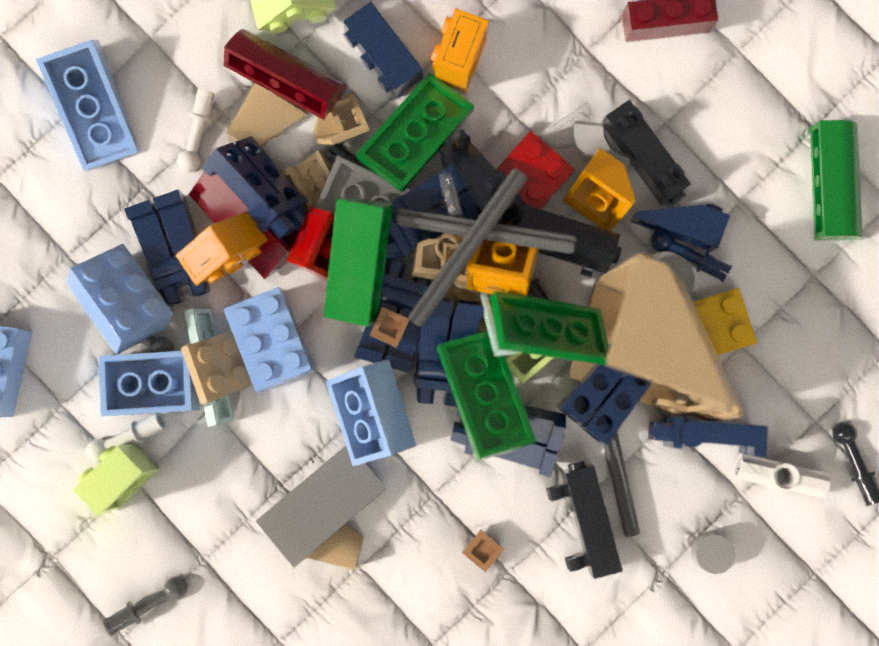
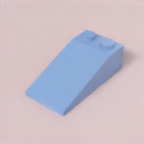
(88, 103)

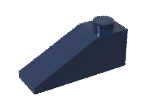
(694, 225)

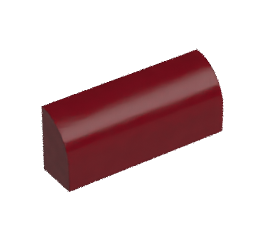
(283, 73)
(222, 203)

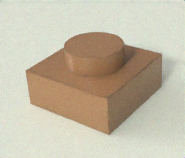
(389, 327)
(482, 550)

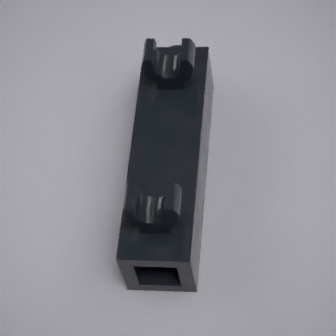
(646, 153)
(478, 175)
(594, 246)
(591, 521)

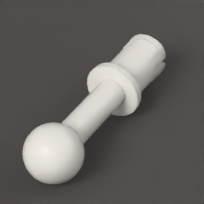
(189, 159)
(137, 431)

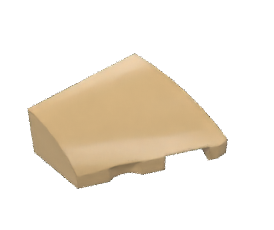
(263, 116)
(432, 256)
(340, 549)

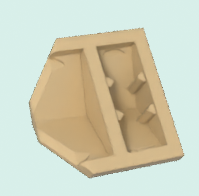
(342, 122)

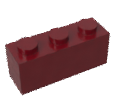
(668, 18)

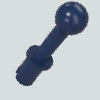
(665, 242)

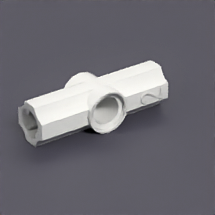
(797, 478)

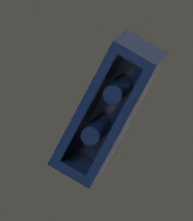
(382, 50)

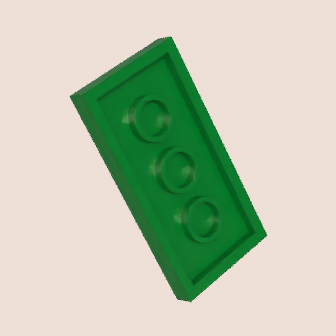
(415, 132)
(549, 328)
(485, 396)

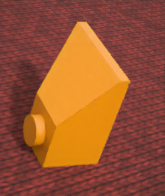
(602, 191)

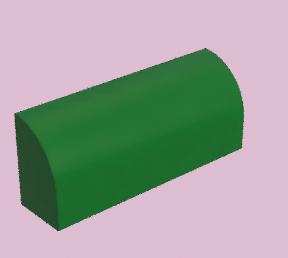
(836, 180)
(357, 260)

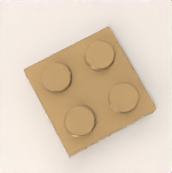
(216, 367)

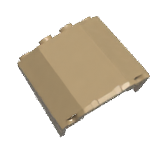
(660, 339)

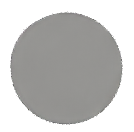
(712, 552)

